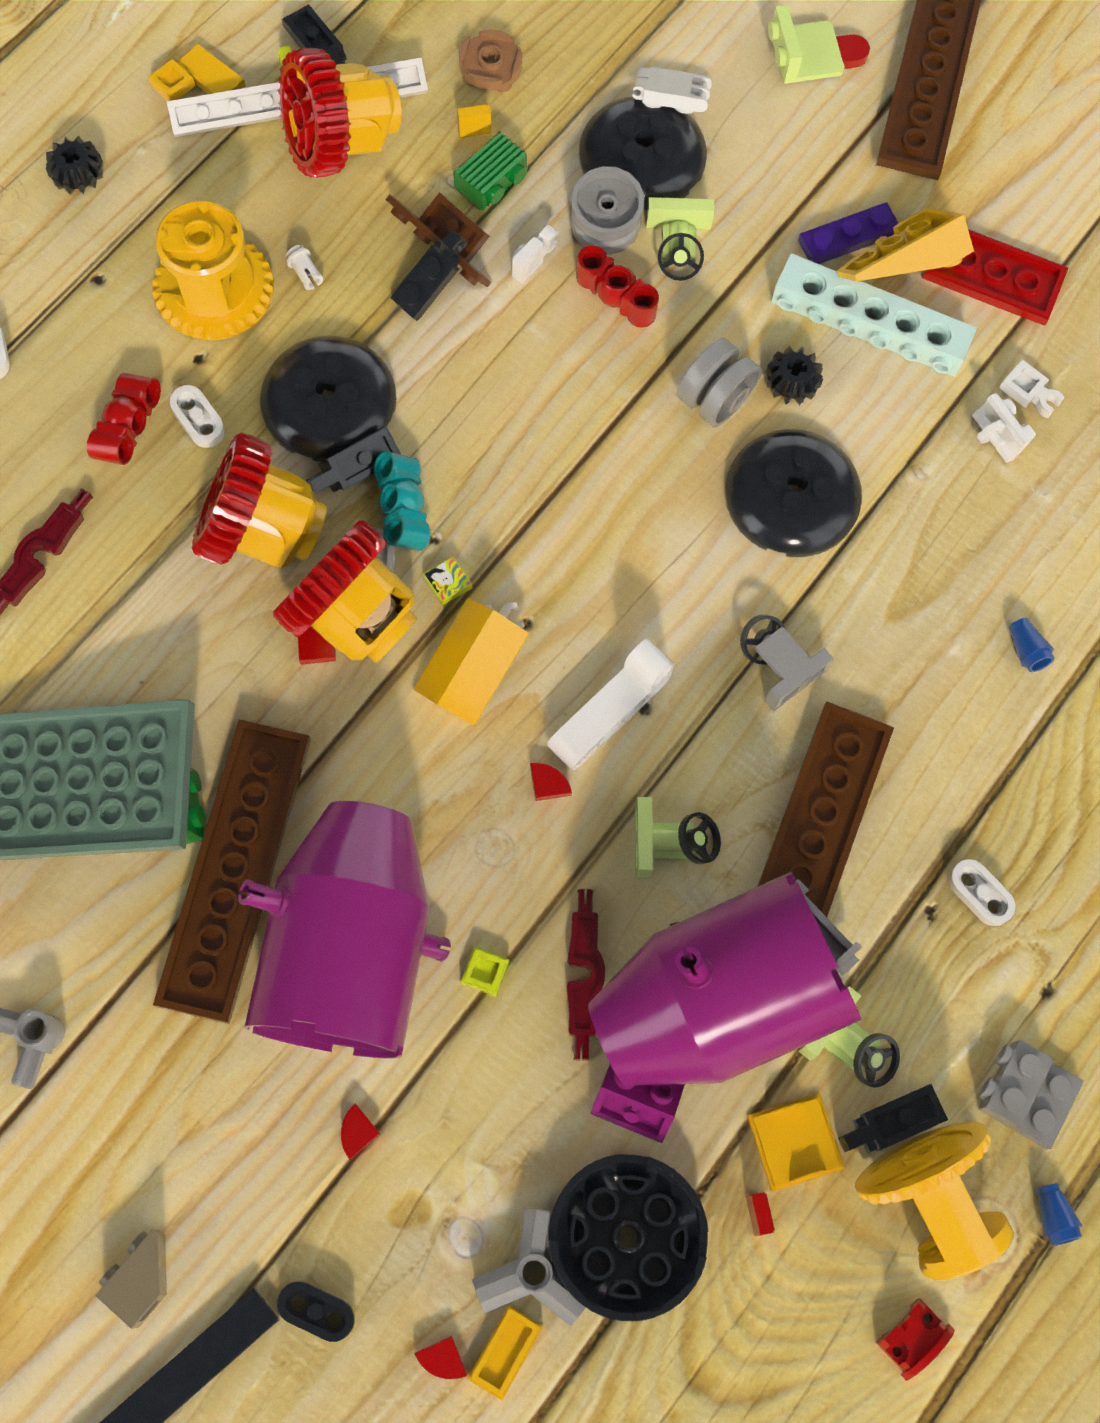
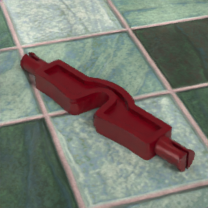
(52, 538)
(584, 954)

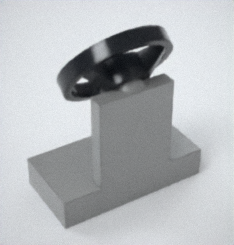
(784, 658)

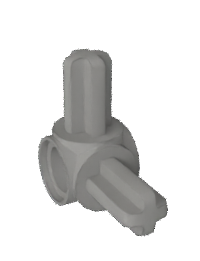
(24, 1028)

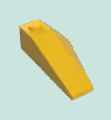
(918, 244)

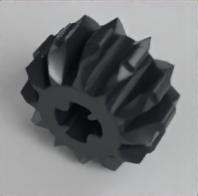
(74, 165)
(794, 375)

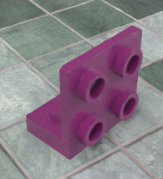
(638, 1108)

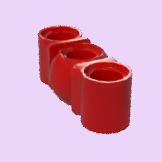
(606, 275)
(123, 418)

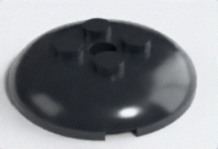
(671, 151)
(319, 424)
(786, 519)
(669, 1231)

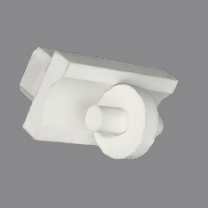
(1002, 428)

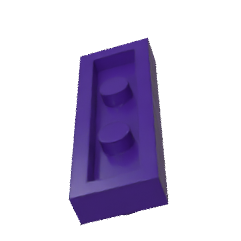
(848, 234)

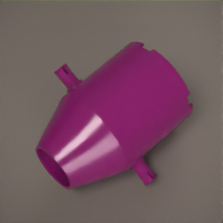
(344, 935)
(723, 992)

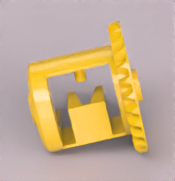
(208, 274)
(930, 1174)

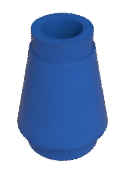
(1031, 646)
(1057, 1216)

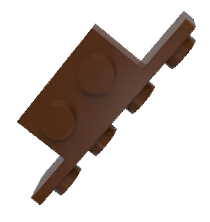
(438, 222)

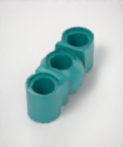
(401, 501)

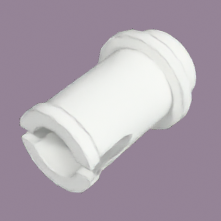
(300, 261)

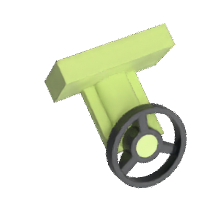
(678, 222)
(671, 840)
(858, 1051)

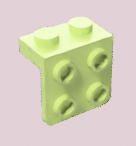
(804, 49)

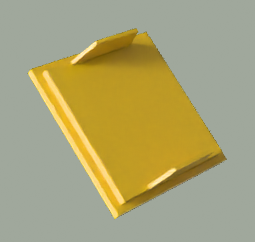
(795, 1142)

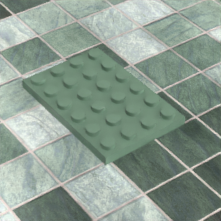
(95, 780)

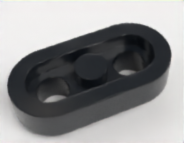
(316, 1312)

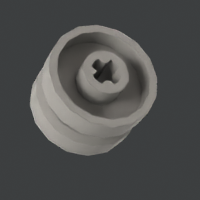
(607, 209)
(719, 382)

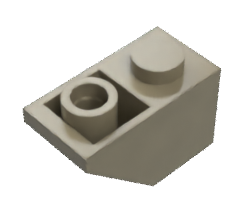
(139, 1282)

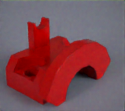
(916, 1340)

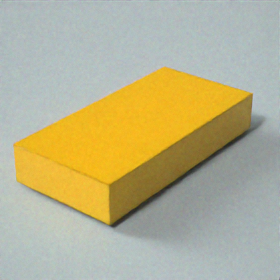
(210, 72)
(505, 1352)

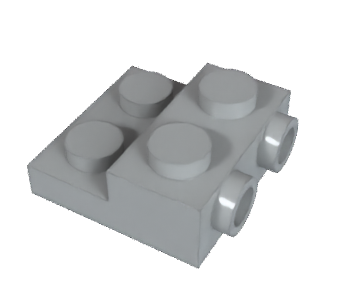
(1029, 1093)

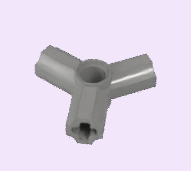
(507, 1283)

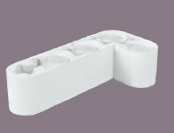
(604, 714)

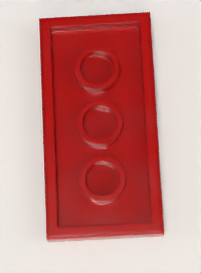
(1004, 278)

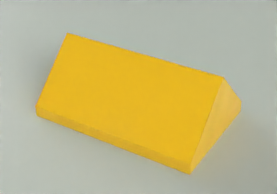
(471, 661)

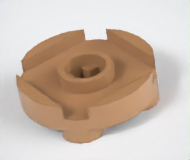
(488, 76)

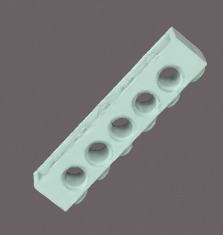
(889, 310)

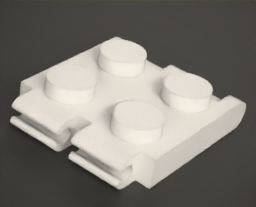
(672, 89)

